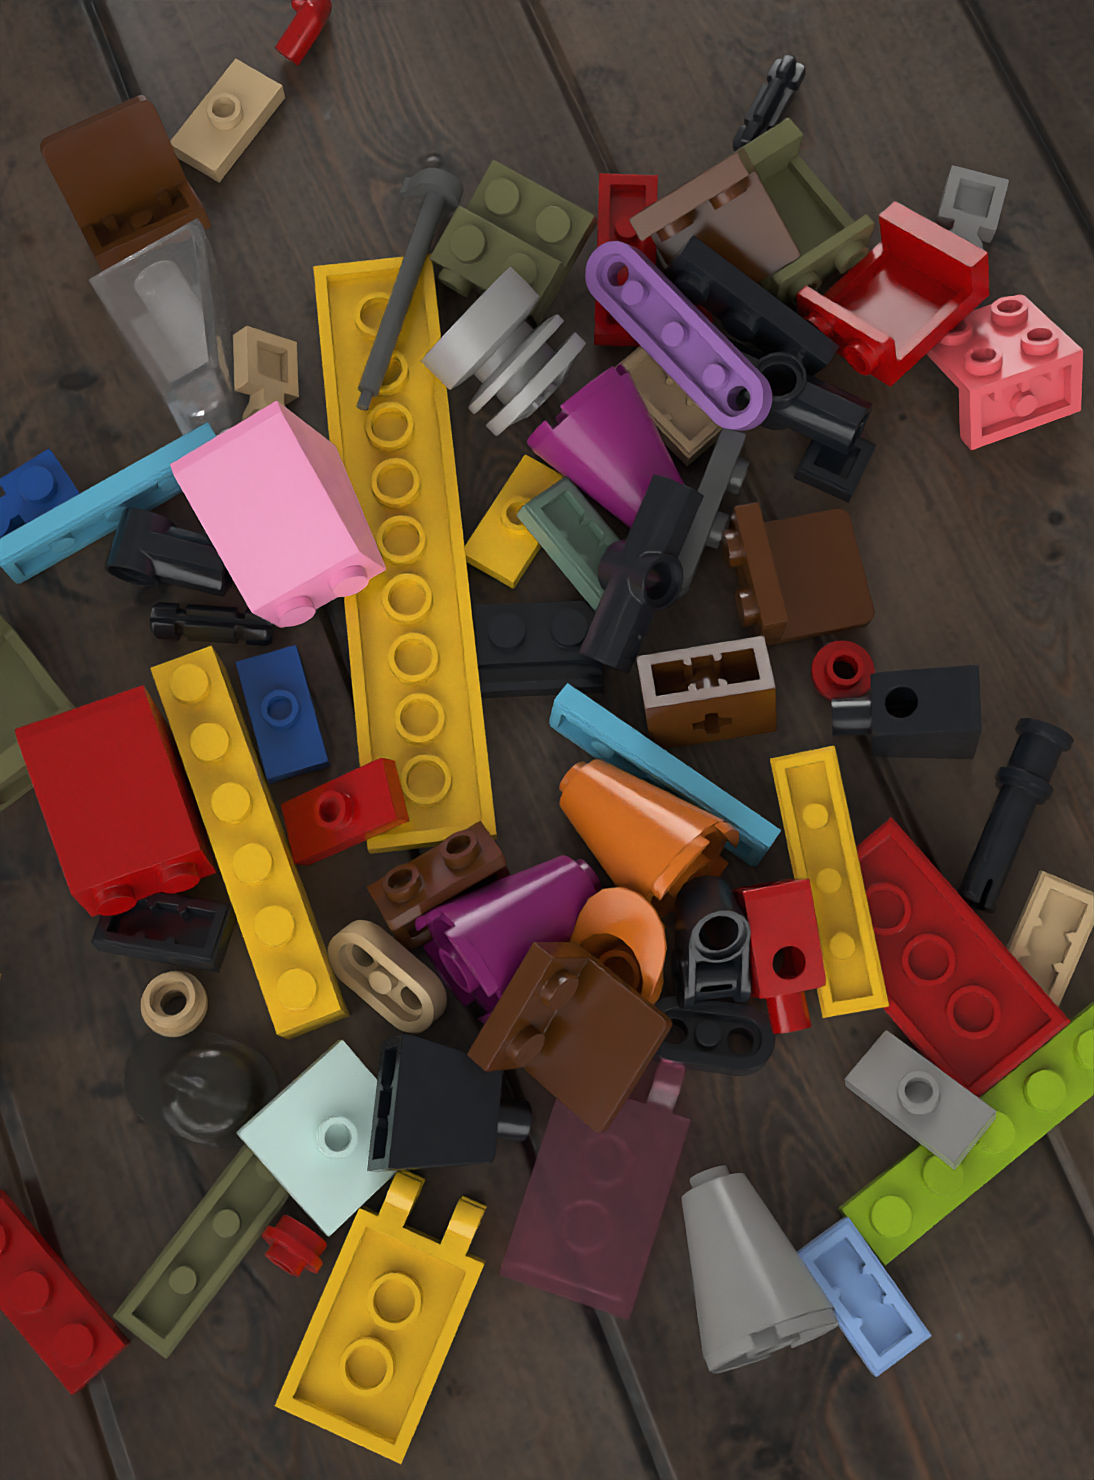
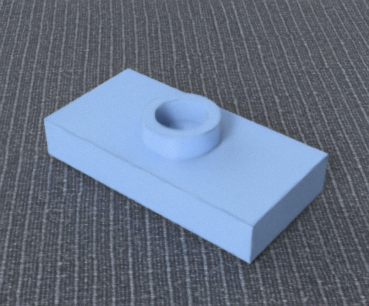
(864, 1297)

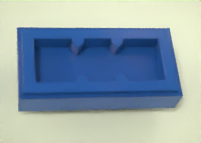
(282, 714)

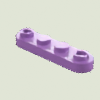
(678, 336)

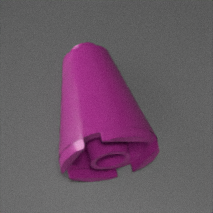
(607, 444)
(490, 929)

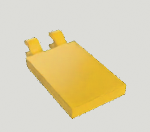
(385, 1323)

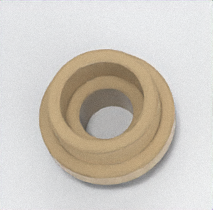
(161, 991)

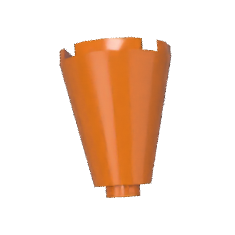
(643, 832)

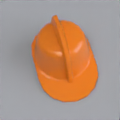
(626, 937)

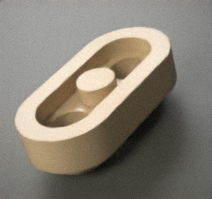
(387, 976)

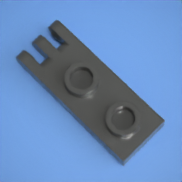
(723, 475)

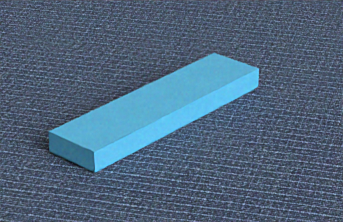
(96, 510)
(623, 746)

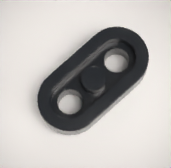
(707, 1032)

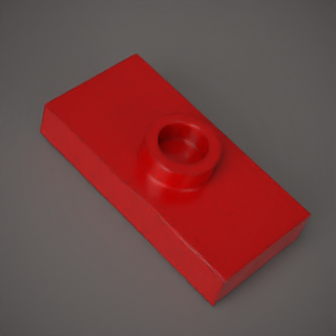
(345, 812)

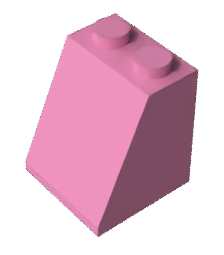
(281, 515)

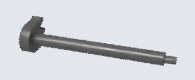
(438, 196)

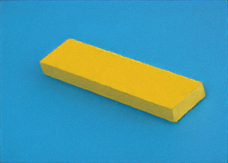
(826, 853)

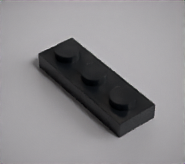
(746, 307)

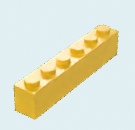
(249, 844)

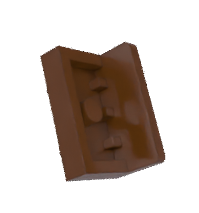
(446, 871)

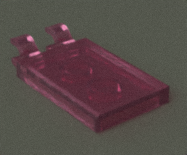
(599, 1200)

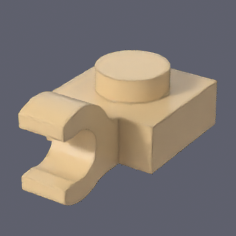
(264, 368)

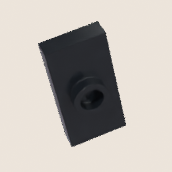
(170, 931)

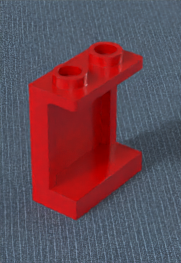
(900, 295)

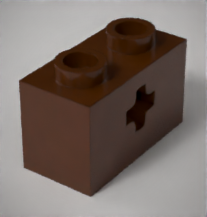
(708, 693)

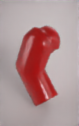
(303, 28)

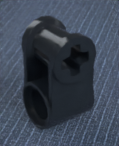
(711, 954)

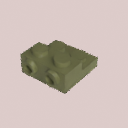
(516, 227)

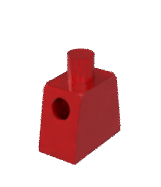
(784, 919)

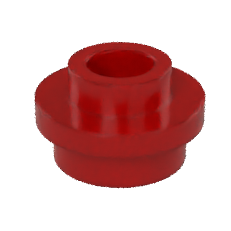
(828, 683)
(294, 1246)

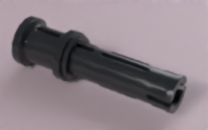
(1021, 788)

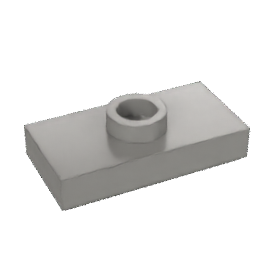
(920, 1099)

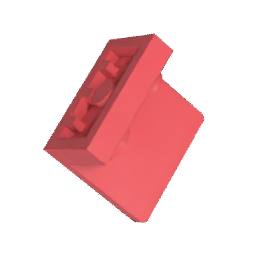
(1010, 370)

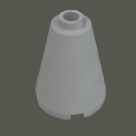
(746, 1275)

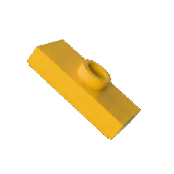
(501, 541)

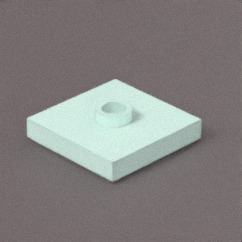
(320, 1137)

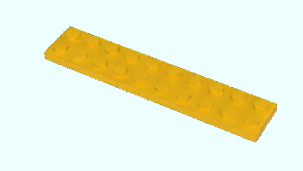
(415, 620)

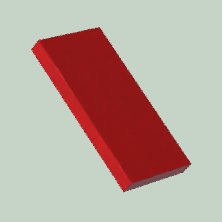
(946, 971)

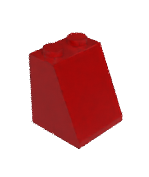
(116, 802)

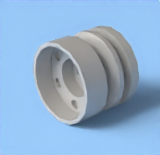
(504, 352)

